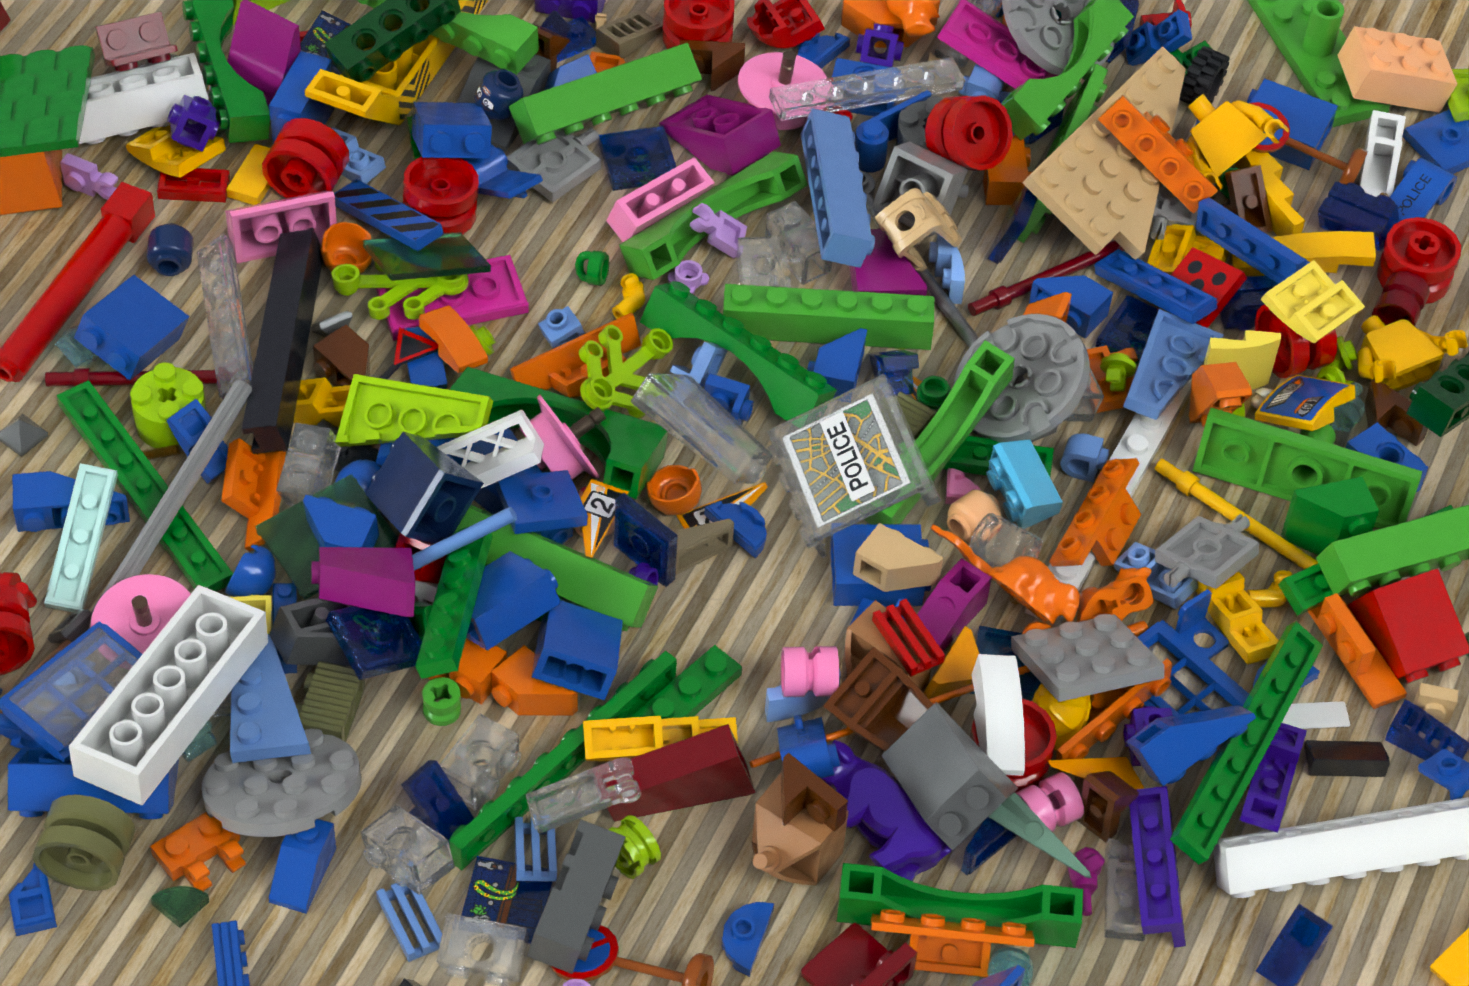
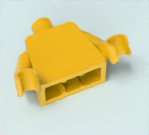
(1227, 134)
(1402, 353)

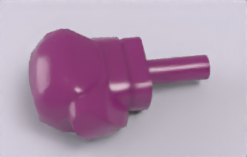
(1093, 862)

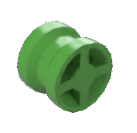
(446, 710)

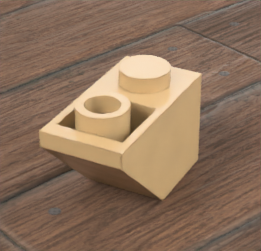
(896, 562)

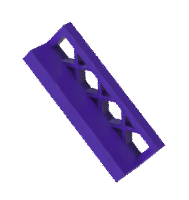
(1156, 864)

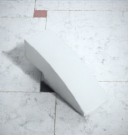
(1383, 154)
(999, 711)

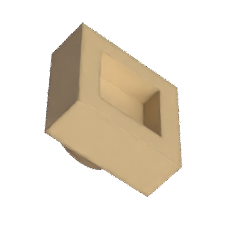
(1437, 701)

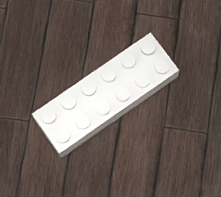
(169, 695)

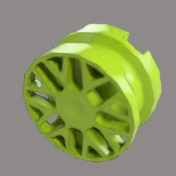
(638, 847)

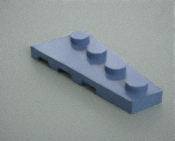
(1167, 363)
(264, 713)

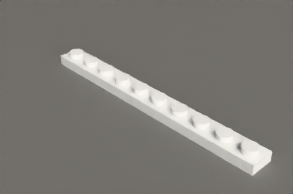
(1141, 442)

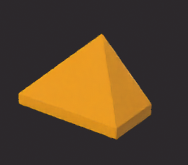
(957, 666)

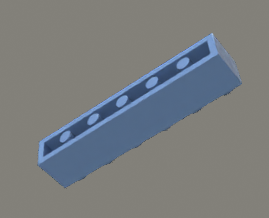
(836, 189)

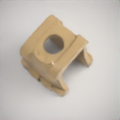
(929, 217)

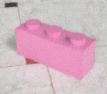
(658, 199)

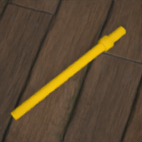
(1189, 485)

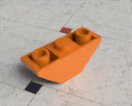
(862, 14)
(1217, 387)

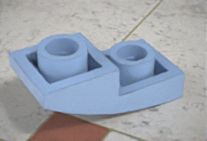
(362, 163)
(949, 267)
(1142, 556)
(783, 708)

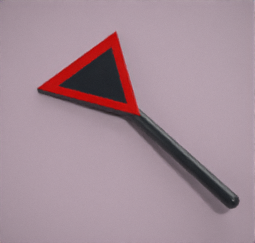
(409, 348)

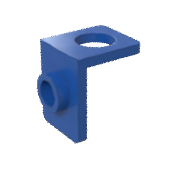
(1193, 621)
(1447, 771)

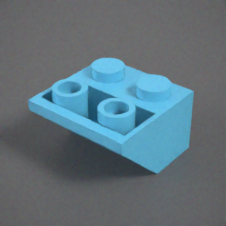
(1023, 483)

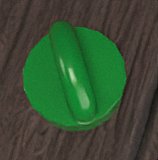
(597, 267)

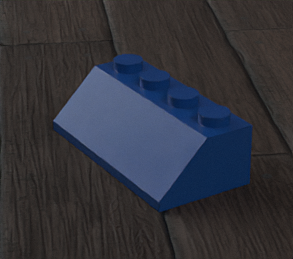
(40, 778)

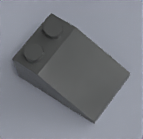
(532, 79)
(947, 776)

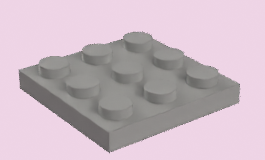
(1087, 657)

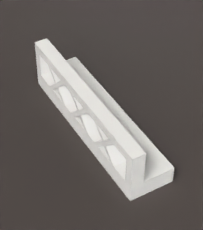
(502, 462)

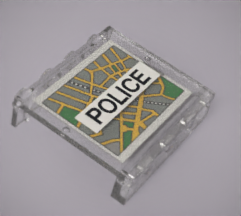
(849, 461)

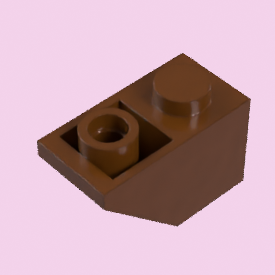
(341, 356)

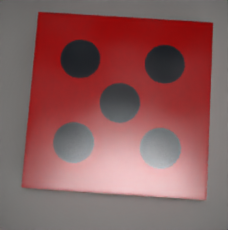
(1210, 277)

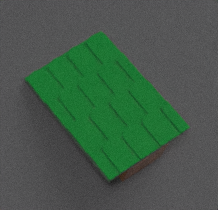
(39, 116)

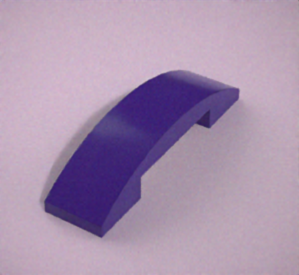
(1273, 779)

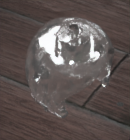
(1001, 541)

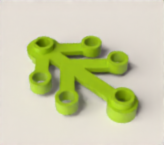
(347, 280)
(600, 390)

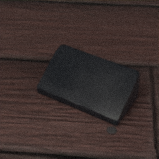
(1346, 758)

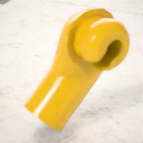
(633, 296)
(1273, 595)

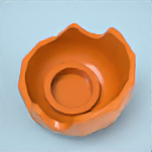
(344, 245)
(674, 489)

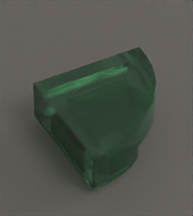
(180, 903)

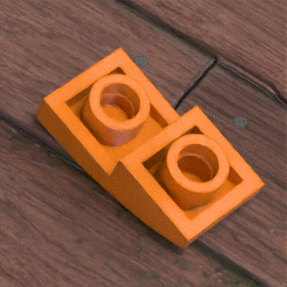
(456, 340)

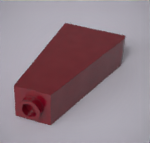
(687, 775)

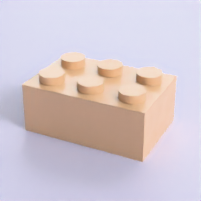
(1397, 69)

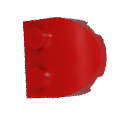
(784, 22)

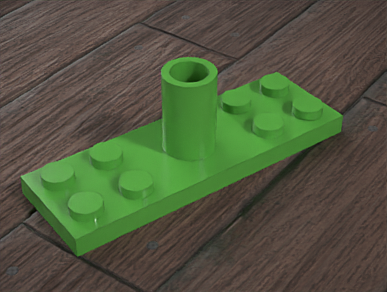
(1310, 42)
(1077, 112)
(1284, 461)

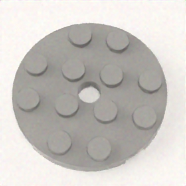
(1040, 34)
(1056, 373)
(259, 802)

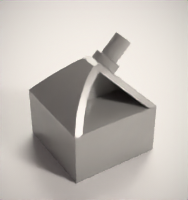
(921, 169)

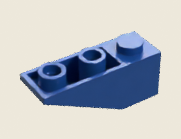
(44, 500)
(1179, 741)

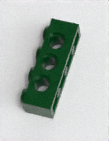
(374, 31)
(1443, 399)

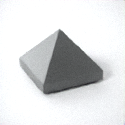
(332, 323)
(22, 435)
(71, 627)

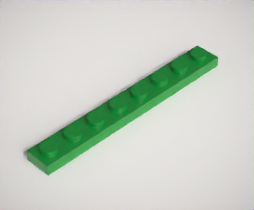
(143, 485)
(1240, 756)
(499, 815)

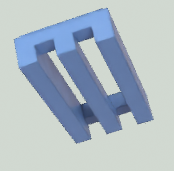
(536, 874)
(398, 893)

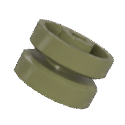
(84, 842)

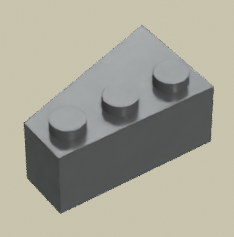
(304, 634)
(577, 897)

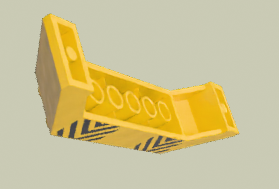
(393, 87)

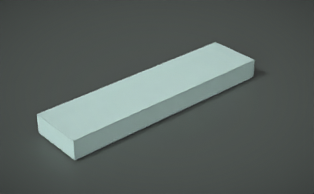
(81, 538)

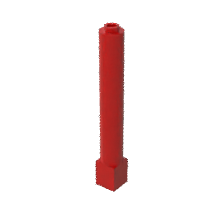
(122, 220)

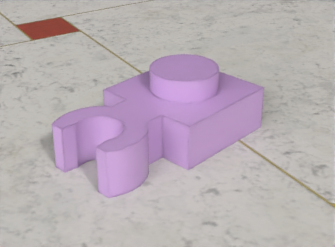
(84, 177)
(721, 227)

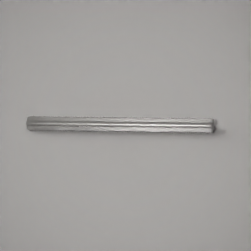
(182, 483)

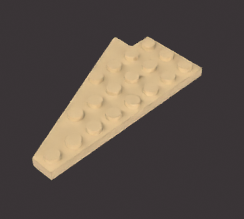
(1096, 180)

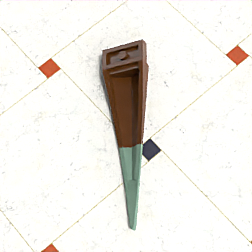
(884, 703)

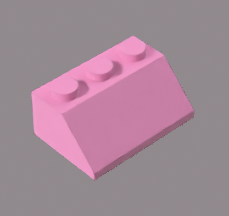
(258, 227)

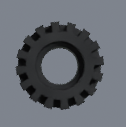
(1204, 75)

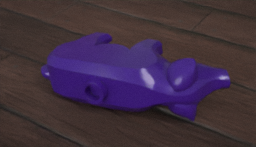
(885, 816)

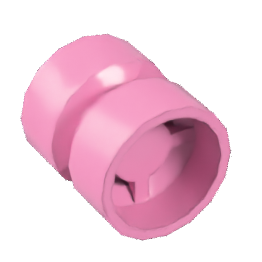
(809, 671)
(1054, 800)

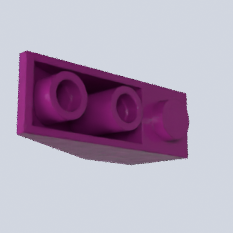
(955, 602)

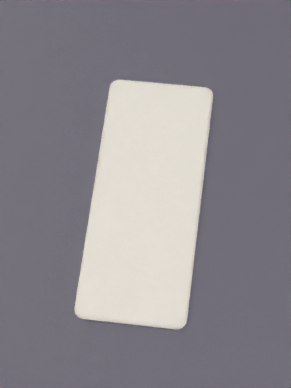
(1317, 715)

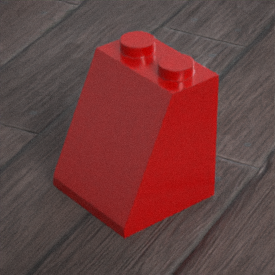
(1413, 625)

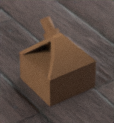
(864, 635)
(793, 852)

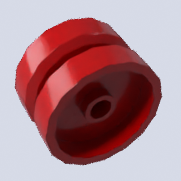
(697, 21)
(970, 131)
(305, 158)
(443, 191)
(1422, 249)
(1294, 351)
(15, 630)
(1039, 744)

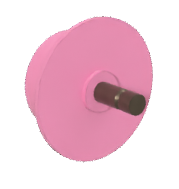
(775, 70)
(561, 442)
(140, 607)

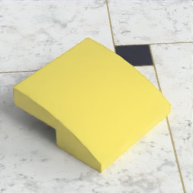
(1312, 302)
(1252, 354)

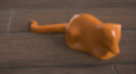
(914, 15)
(1026, 581)
(1121, 597)

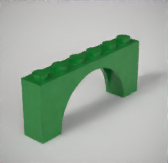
(624, 444)

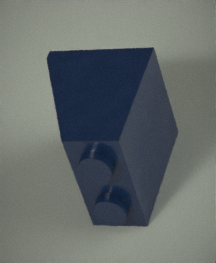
(422, 489)

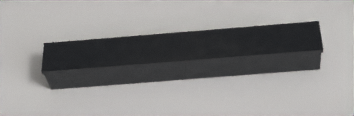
(283, 341)

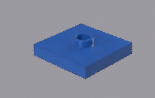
(1441, 141)
(542, 501)

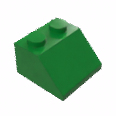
(1329, 514)

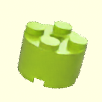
(158, 397)

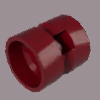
(1402, 298)

